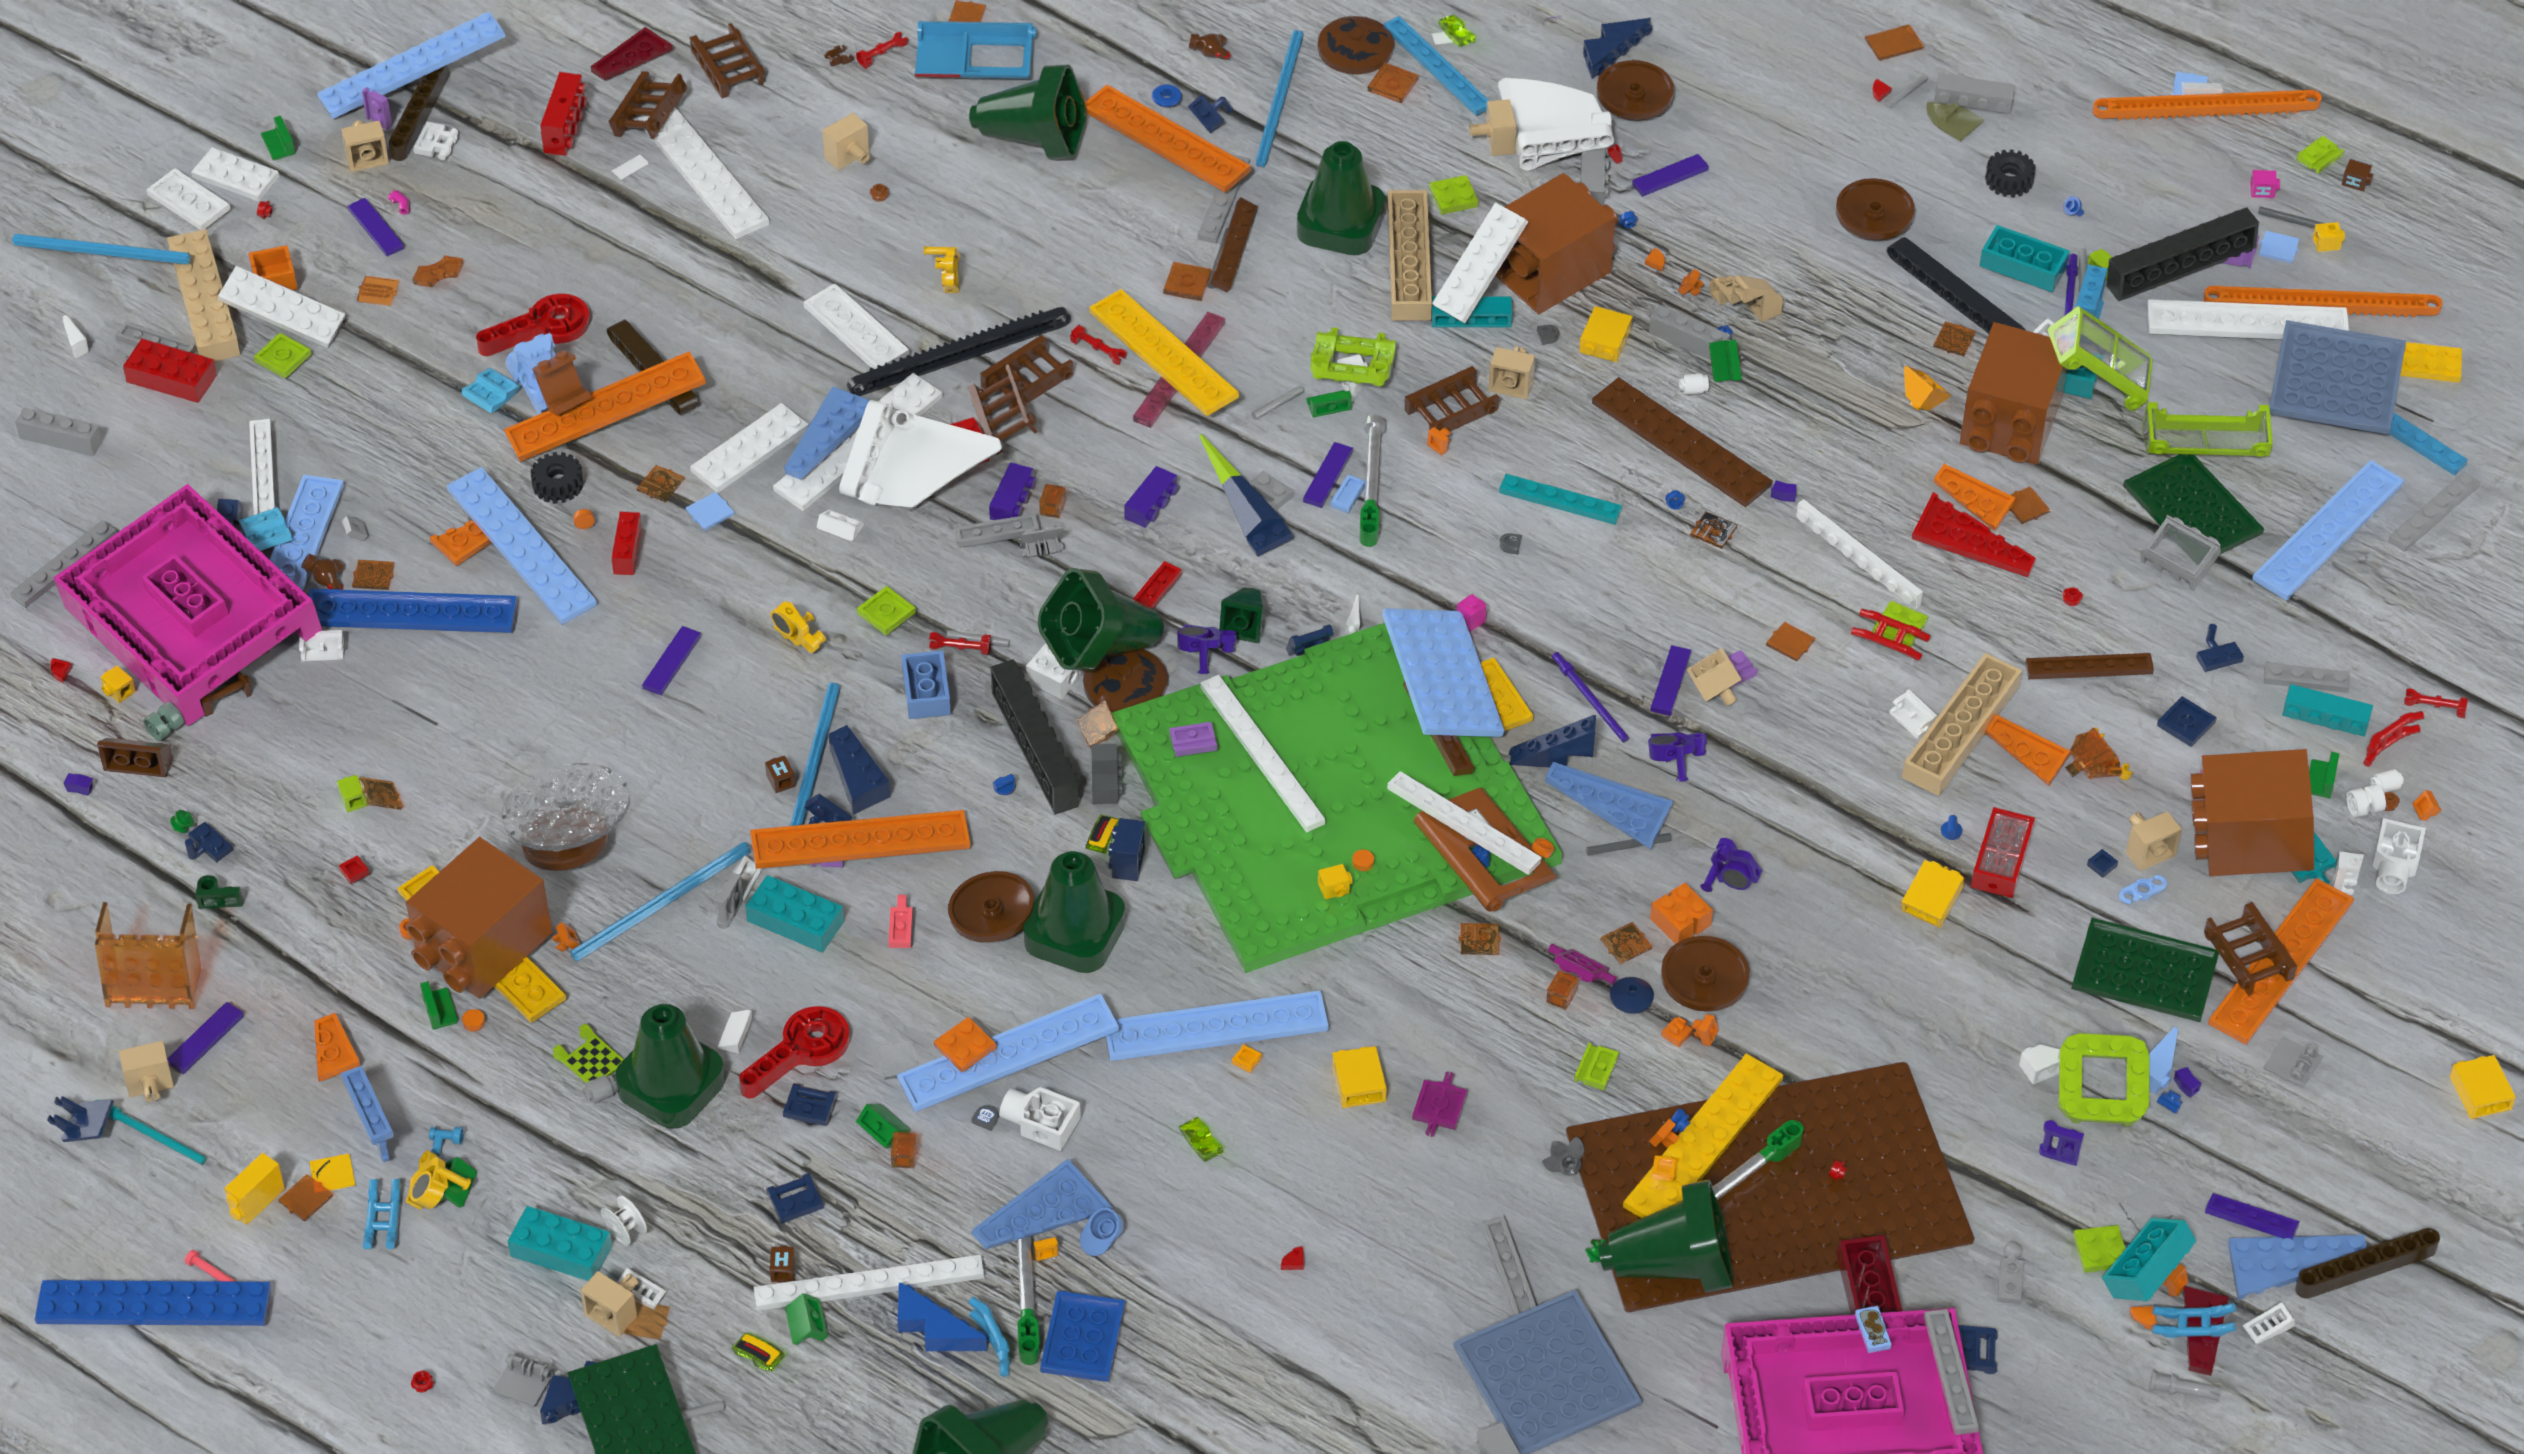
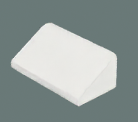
(2191, 88)
(839, 525)
(748, 874)
(735, 1031)

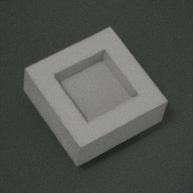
(354, 528)

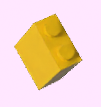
(1605, 334)
(1932, 893)
(1359, 1077)
(2482, 1086)
(254, 1189)

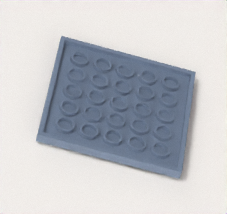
(2337, 377)
(1547, 1373)

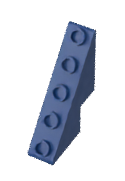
(941, 1328)

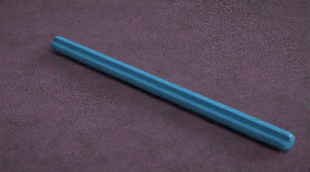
(1279, 98)
(101, 248)
(815, 754)
(660, 901)

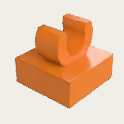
(1691, 283)
(1438, 440)
(2426, 805)
(566, 936)
(1706, 1029)
(1677, 1031)
(1665, 1135)
(2176, 1280)

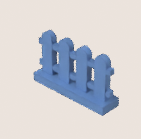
(368, 1109)

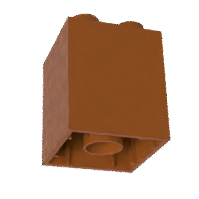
(1562, 245)
(2013, 395)
(2254, 812)
(478, 918)

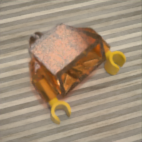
(2095, 757)

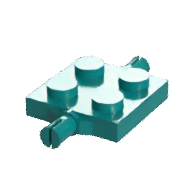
(2322, 862)

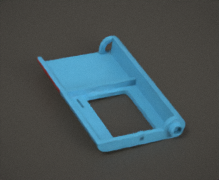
(946, 48)

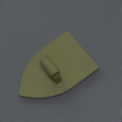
(1953, 119)

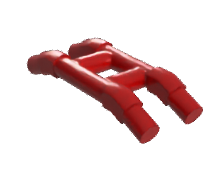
(1903, 628)
(2381, 741)

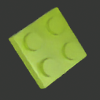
(1453, 194)
(282, 355)
(886, 610)
(1905, 615)
(2098, 1247)

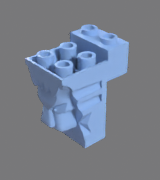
(523, 359)

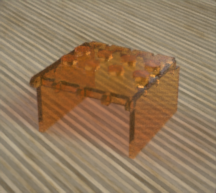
(148, 967)

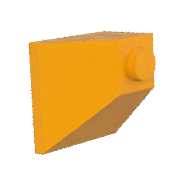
(1923, 390)

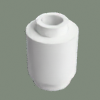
(1693, 383)
(2388, 780)

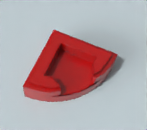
(1880, 90)
(1615, 153)
(60, 669)
(1293, 1260)

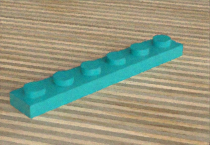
(1560, 499)

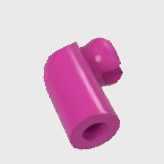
(397, 196)

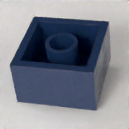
(1127, 849)

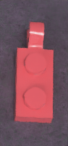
(900, 924)

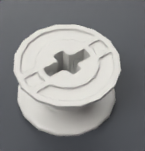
(623, 1220)

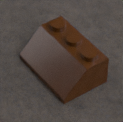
(135, 757)

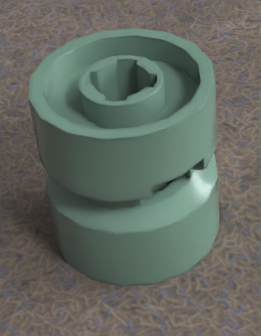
(163, 721)

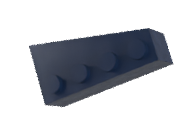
(858, 772)

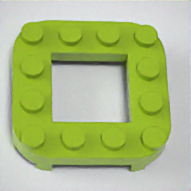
(1329, 342)
(2103, 1110)

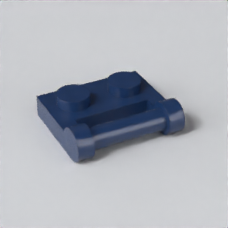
(1298, 643)
(809, 1109)
(795, 1204)
(1970, 1341)

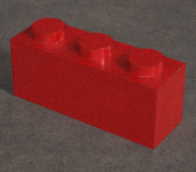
(626, 543)

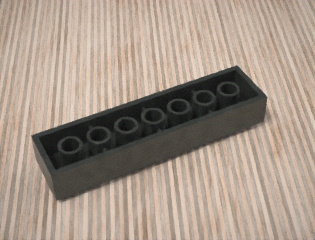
(2182, 254)
(1035, 736)

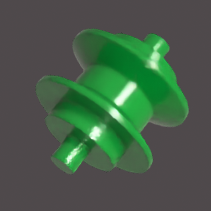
(181, 821)
(1593, 1253)

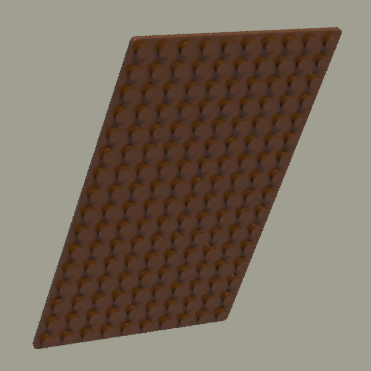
(1790, 1212)

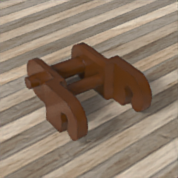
(839, 59)

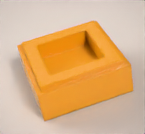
(1246, 1058)
(1664, 1168)
(1045, 1249)

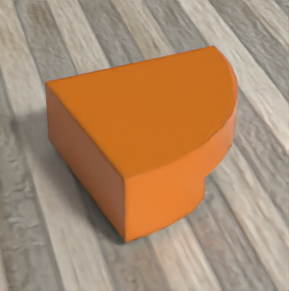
(1655, 259)
(2143, 1316)

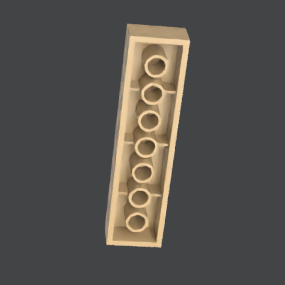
(1409, 255)
(200, 289)
(1961, 724)

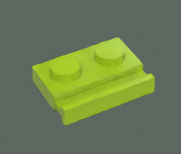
(2320, 154)
(1596, 1066)

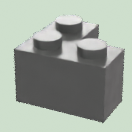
(1106, 773)

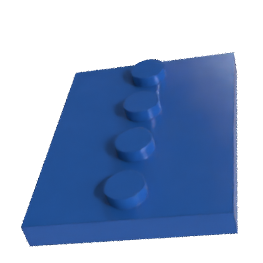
(1082, 1336)

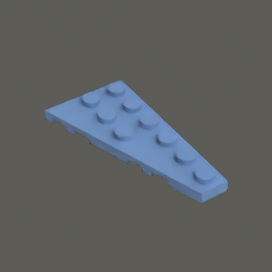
(832, 424)
(1624, 807)
(1050, 1203)
(2278, 1261)

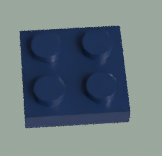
(2186, 721)

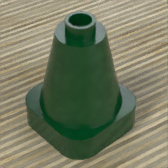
(1037, 113)
(1340, 205)
(1090, 621)
(1074, 916)
(669, 1070)
(1674, 1242)
(995, 1430)

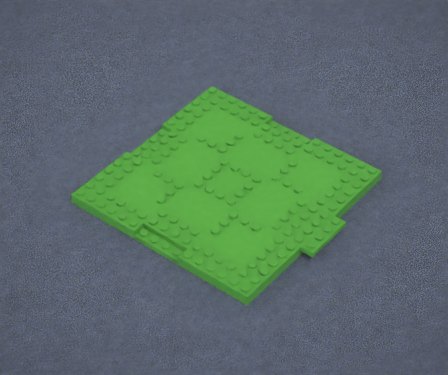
(1343, 735)

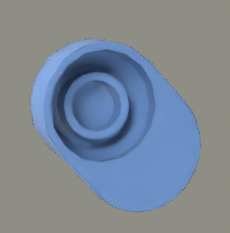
(1101, 1231)

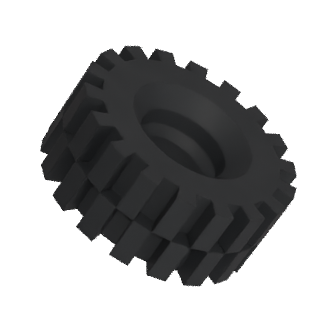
(2014, 164)
(561, 487)

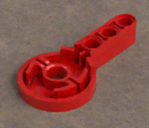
(527, 326)
(801, 1050)

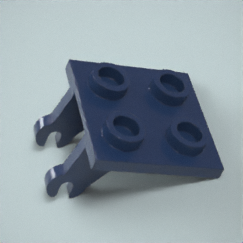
(86, 1121)

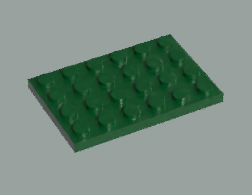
(2194, 495)
(2145, 969)
(630, 1405)

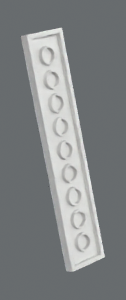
(708, 176)
(2236, 319)
(910, 395)

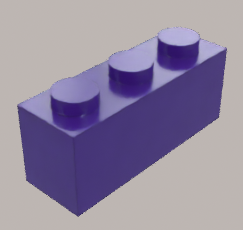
(1012, 492)
(1151, 497)

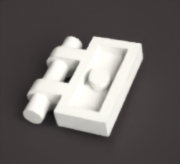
(430, 139)

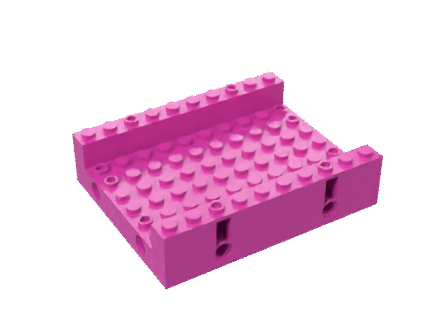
(184, 600)
(1821, 1392)

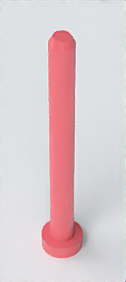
(193, 1257)

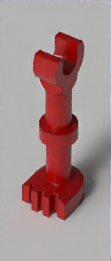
(865, 58)
(1079, 333)
(940, 641)
(2416, 698)

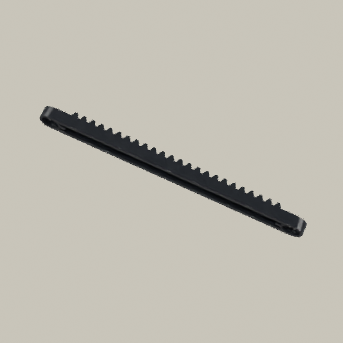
(959, 351)

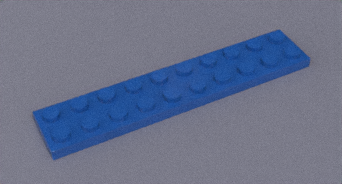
(414, 610)
(153, 1302)

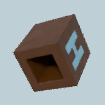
(2357, 175)
(780, 774)
(782, 1264)

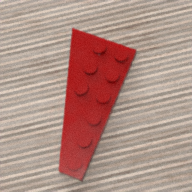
(1964, 535)

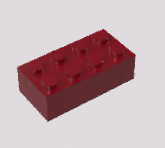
(1868, 1274)

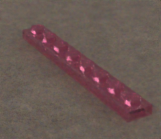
(1163, 391)

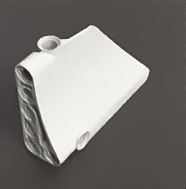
(1554, 121)
(908, 460)

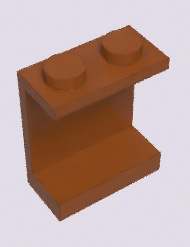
(560, 383)

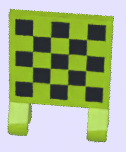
(590, 1059)

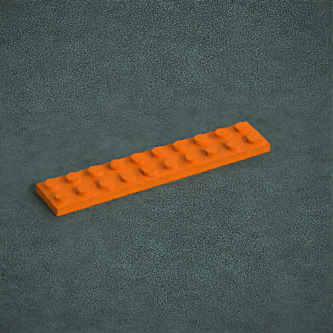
(1166, 138)
(606, 406)
(859, 839)
(2301, 936)

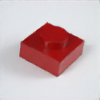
(353, 869)

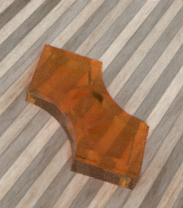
(446, 268)

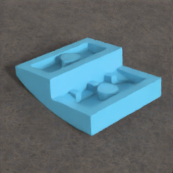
(490, 390)
(265, 529)

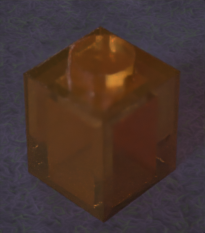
(1052, 501)
(1562, 990)
(903, 1150)

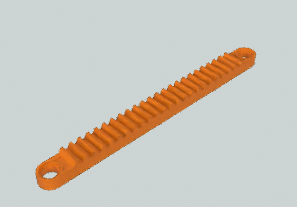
(2207, 104)
(2354, 301)

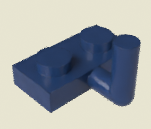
(1207, 113)
(2218, 656)
(825, 810)
(207, 841)

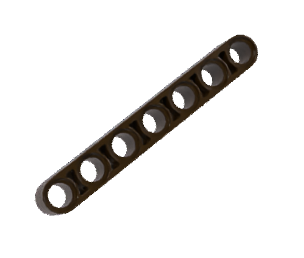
(417, 113)
(644, 357)
(2355, 1266)

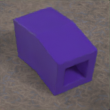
(1784, 491)
(78, 784)
(2187, 1082)

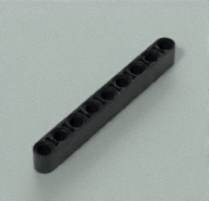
(1948, 285)

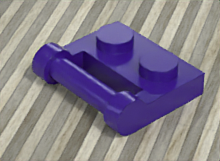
(2068, 1144)

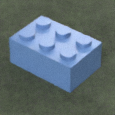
(925, 684)

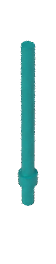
(117, 1114)

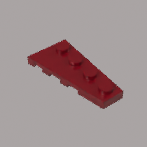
(633, 52)
(2202, 1349)

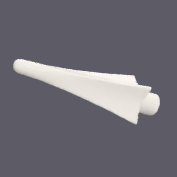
(1353, 622)

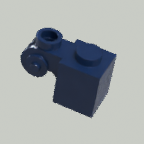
(231, 510)

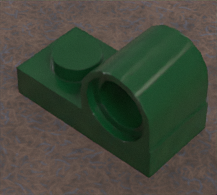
(211, 896)

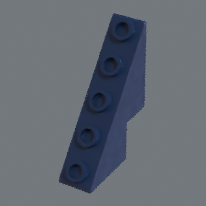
(1613, 43)
(1555, 746)
(559, 1399)

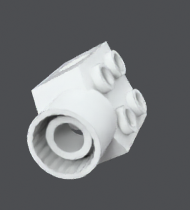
(1048, 675)
(2397, 855)
(1042, 1115)

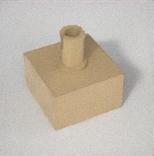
(1499, 127)
(846, 142)
(364, 145)
(1511, 372)
(1715, 676)
(2152, 839)
(146, 1070)
(610, 1302)

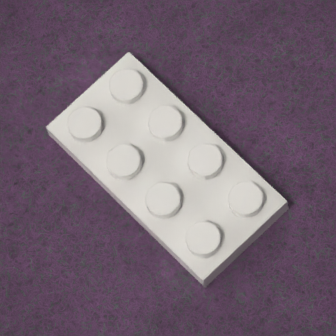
(235, 174)
(188, 199)

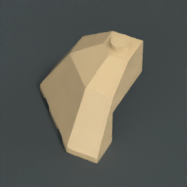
(1752, 291)

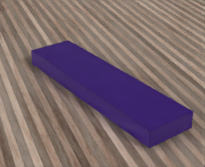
(1670, 175)
(375, 227)
(1328, 474)
(671, 660)
(1670, 680)
(205, 1037)
(2252, 1217)

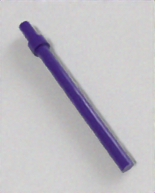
(2071, 272)
(1568, 670)

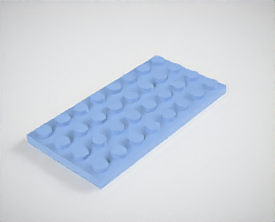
(1442, 672)

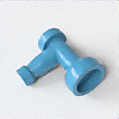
(438, 1135)

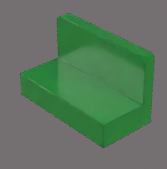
(278, 140)
(1725, 360)
(1329, 403)
(2323, 775)
(438, 1006)
(880, 1123)
(454, 1192)
(806, 1319)

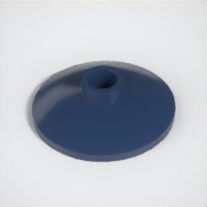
(1630, 1001)

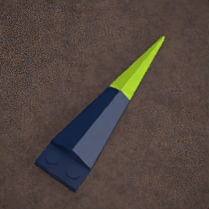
(1257, 519)

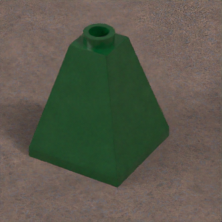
(1243, 614)

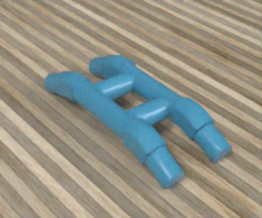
(374, 1206)
(2205, 1313)
(983, 1316)

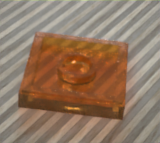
(1393, 82)
(1187, 281)

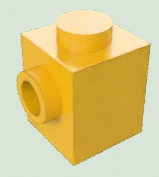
(2328, 236)
(117, 684)
(1334, 881)

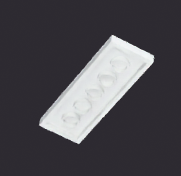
(1480, 262)
(281, 307)
(855, 327)
(749, 448)

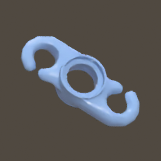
(2148, 883)

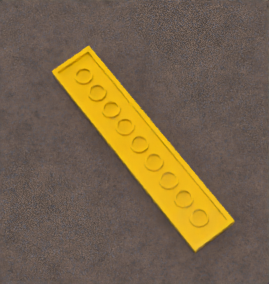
(1164, 352)
(524, 985)
(1708, 1134)

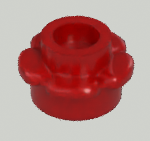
(264, 209)
(2072, 596)
(1838, 1170)
(422, 1376)

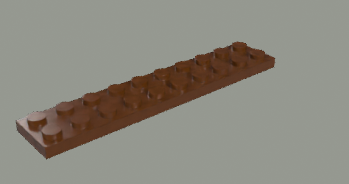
(1682, 442)

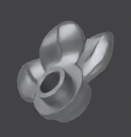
(1565, 1155)

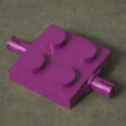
(1583, 966)
(1439, 1104)

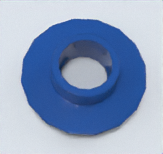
(1166, 90)

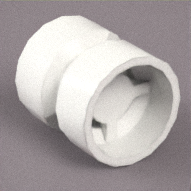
(2366, 800)

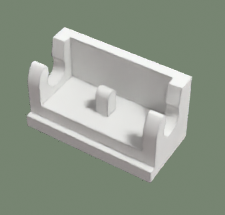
(323, 646)
(1913, 714)
(2347, 871)

